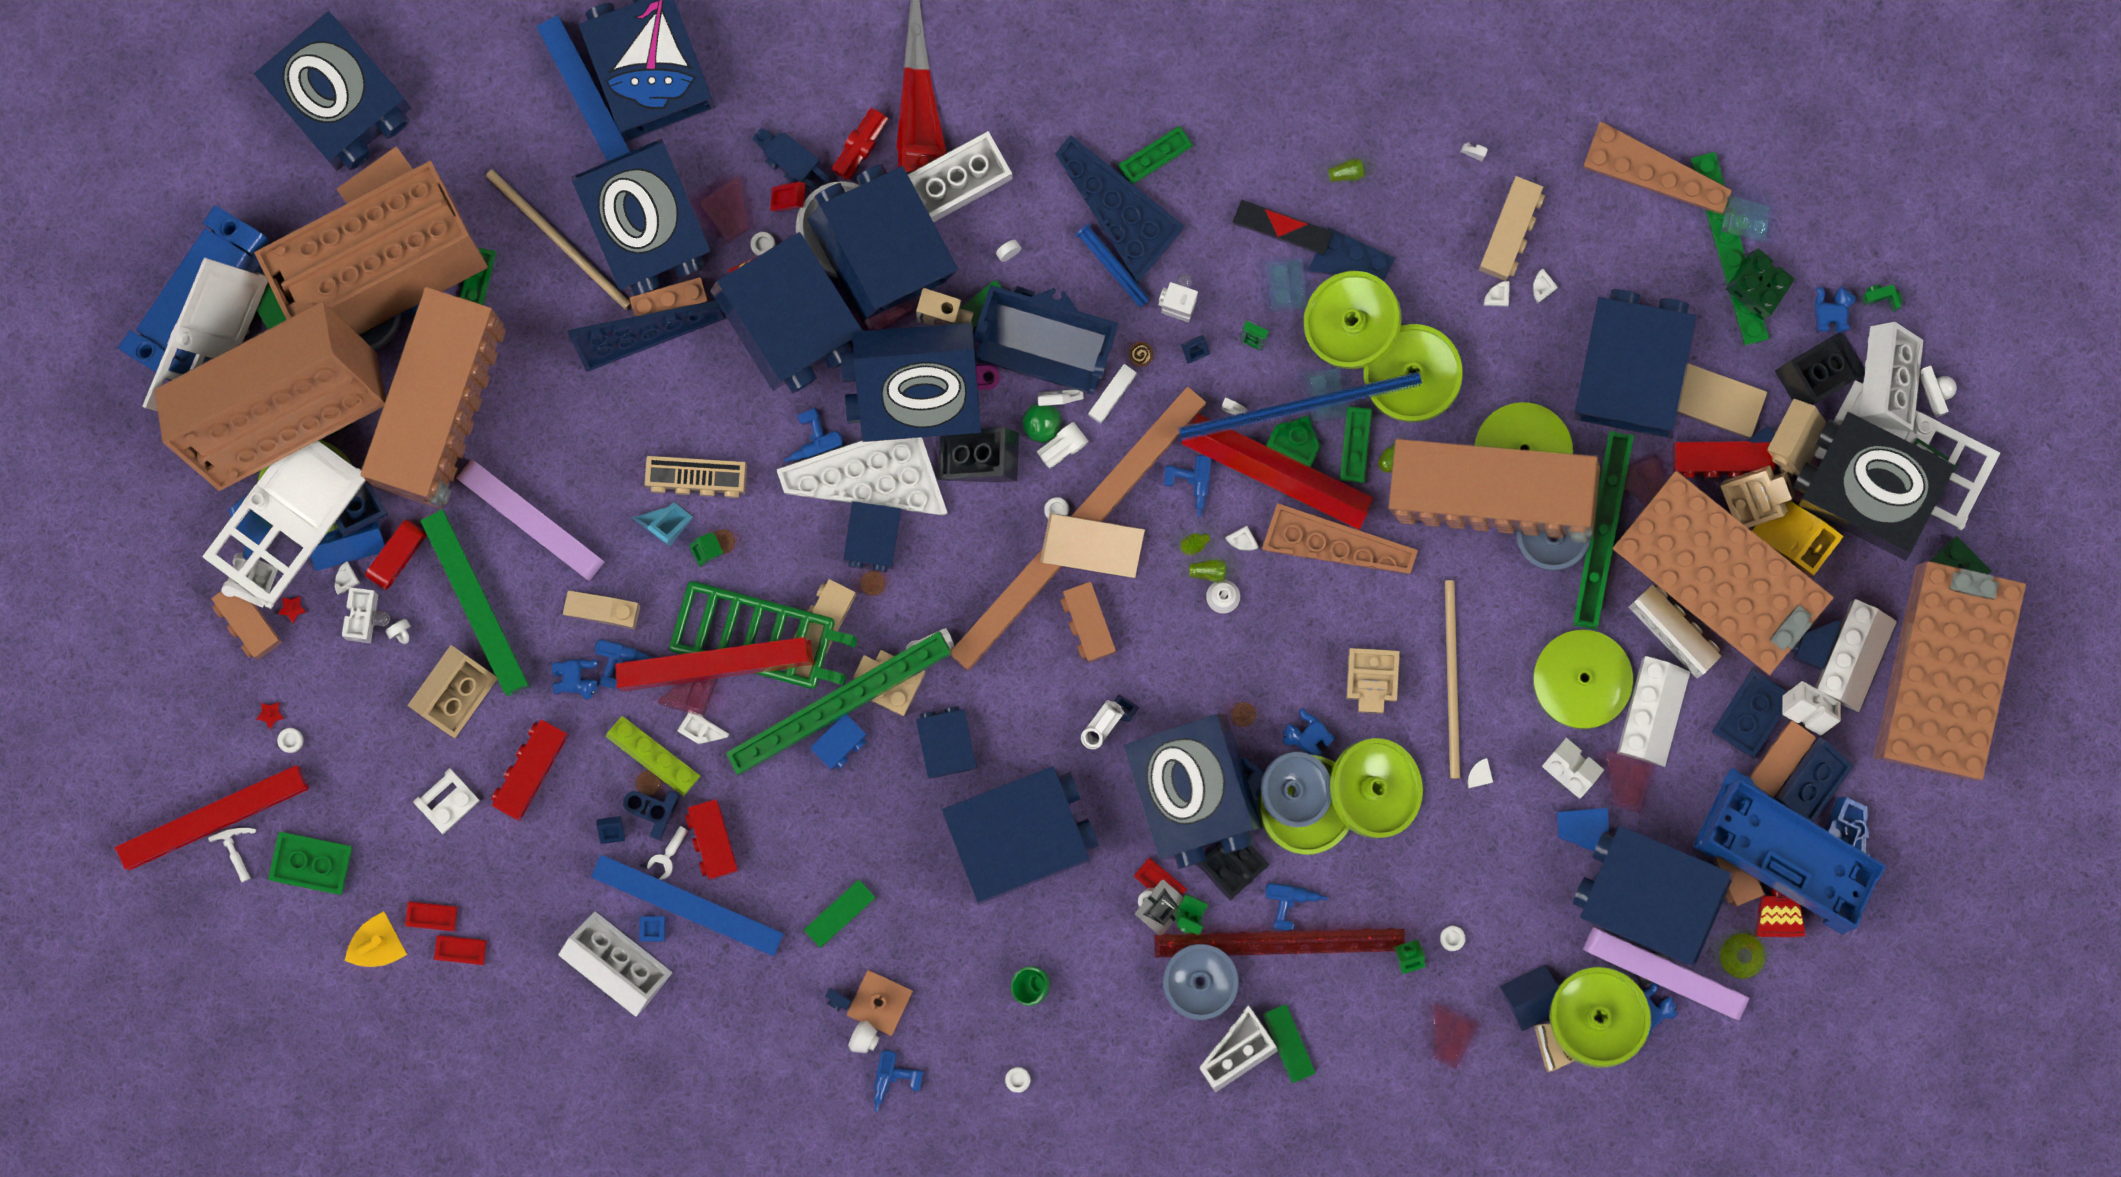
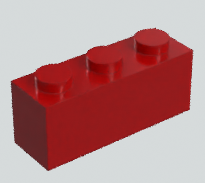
(711, 840)

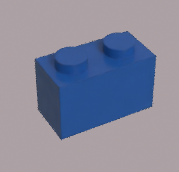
(839, 742)

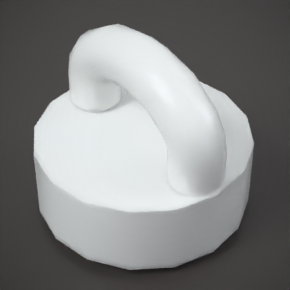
(399, 631)

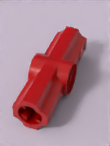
(859, 144)

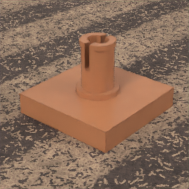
(879, 1002)

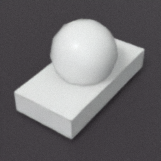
(1937, 390)

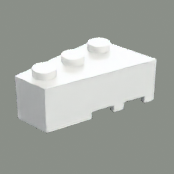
(1238, 1052)

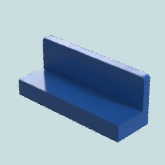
(336, 549)

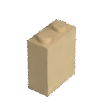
(1796, 437)

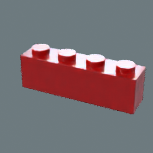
(1720, 458)
(529, 770)

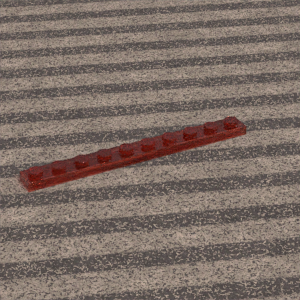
(1285, 942)

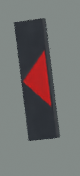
(1282, 227)

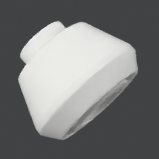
(1219, 603)
(863, 1038)

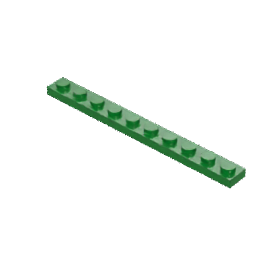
(839, 703)

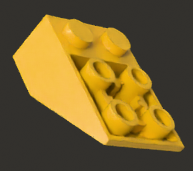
(1800, 538)

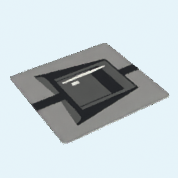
(1160, 908)

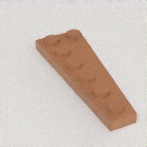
(1640, 165)
(1320, 539)

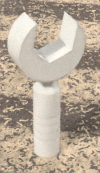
(669, 851)

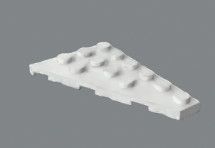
(869, 472)

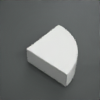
(1476, 152)
(1543, 286)
(1498, 295)
(1231, 407)
(1242, 540)
(345, 579)
(1480, 774)

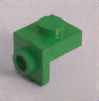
(1877, 293)
(1189, 914)
(1410, 956)

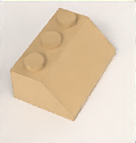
(452, 691)

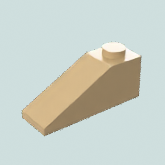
(602, 609)

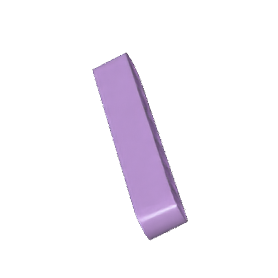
(530, 520)
(1666, 973)

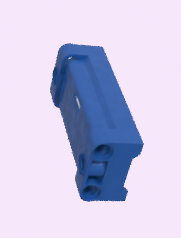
(228, 243)
(1789, 854)

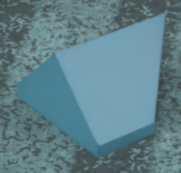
(665, 522)

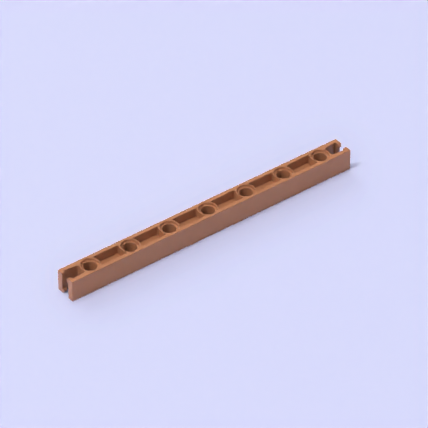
(1095, 508)

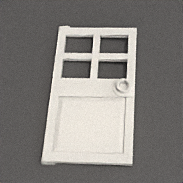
(212, 317)
(1924, 430)
(301, 499)

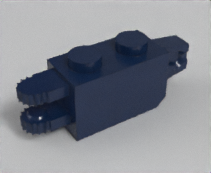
(790, 157)

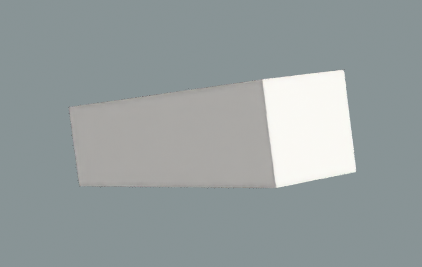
(1112, 394)

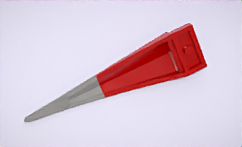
(919, 126)

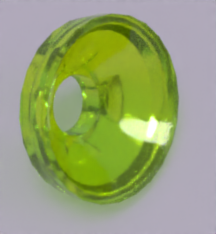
(1729, 957)

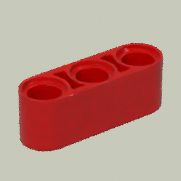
(395, 554)

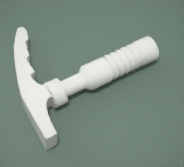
(234, 855)

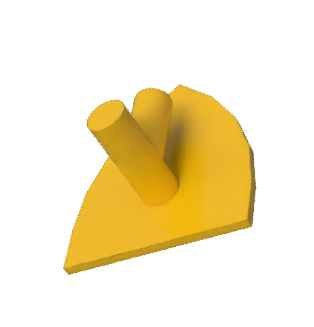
(375, 944)

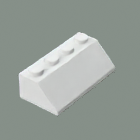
(961, 176)
(1891, 377)
(1675, 631)
(1856, 654)
(1653, 711)
(615, 963)

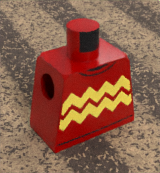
(1779, 917)

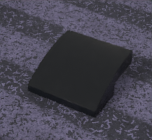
(1233, 870)

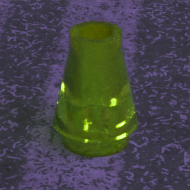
(1347, 171)
(1208, 570)

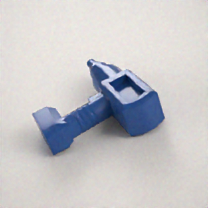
(820, 442)
(1199, 478)
(616, 654)
(1287, 897)
(887, 1073)

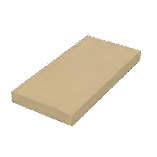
(1721, 401)
(1092, 545)

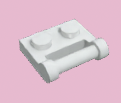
(261, 574)
(452, 807)

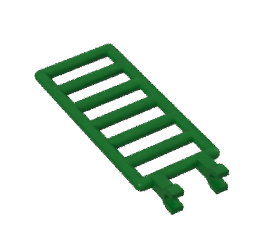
(760, 605)

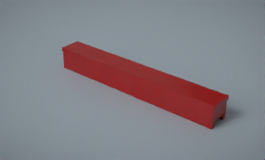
(1282, 474)
(714, 664)
(212, 818)

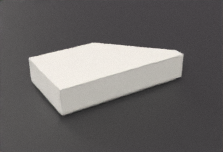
(1059, 397)
(701, 730)

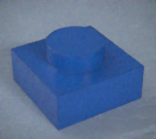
(652, 929)

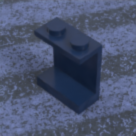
(872, 536)
(946, 742)

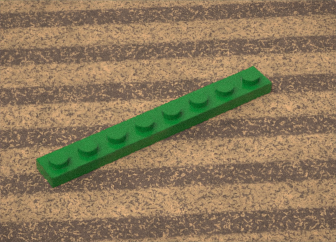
(1730, 254)

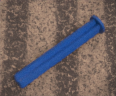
(1113, 265)

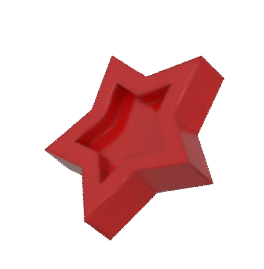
(292, 608)
(270, 714)

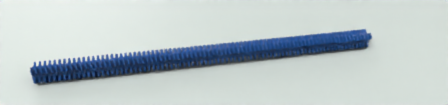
(1297, 406)

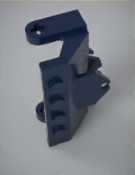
(1044, 338)

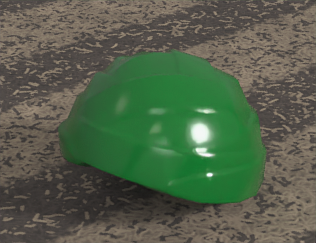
(1042, 423)
(1030, 986)

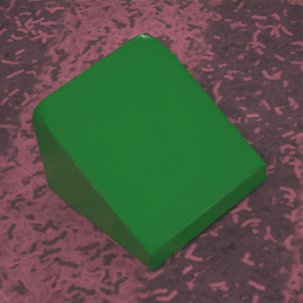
(706, 548)

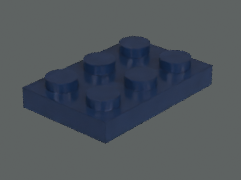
(1751, 714)
(1815, 780)

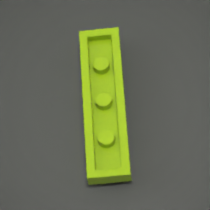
(652, 756)

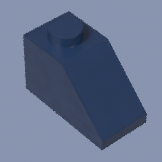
(1816, 645)

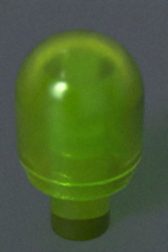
(1386, 459)
(1194, 543)

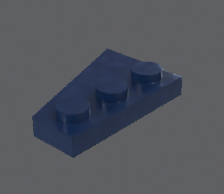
(1347, 255)

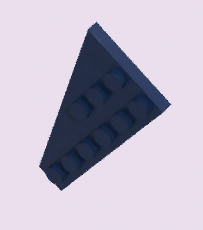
(1129, 218)
(620, 338)

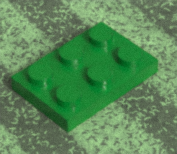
(310, 863)

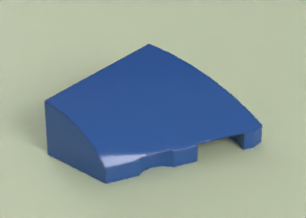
(251, 526)
(1849, 822)
(1582, 826)

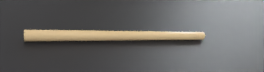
(558, 239)
(1452, 679)

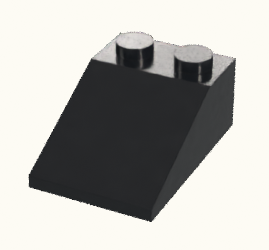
(1820, 370)
(980, 456)

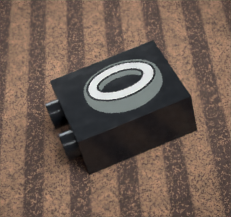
(1873, 484)

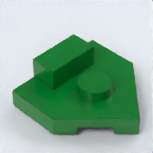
(1295, 440)

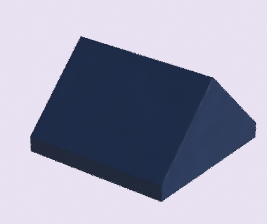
(360, 511)
(1531, 997)

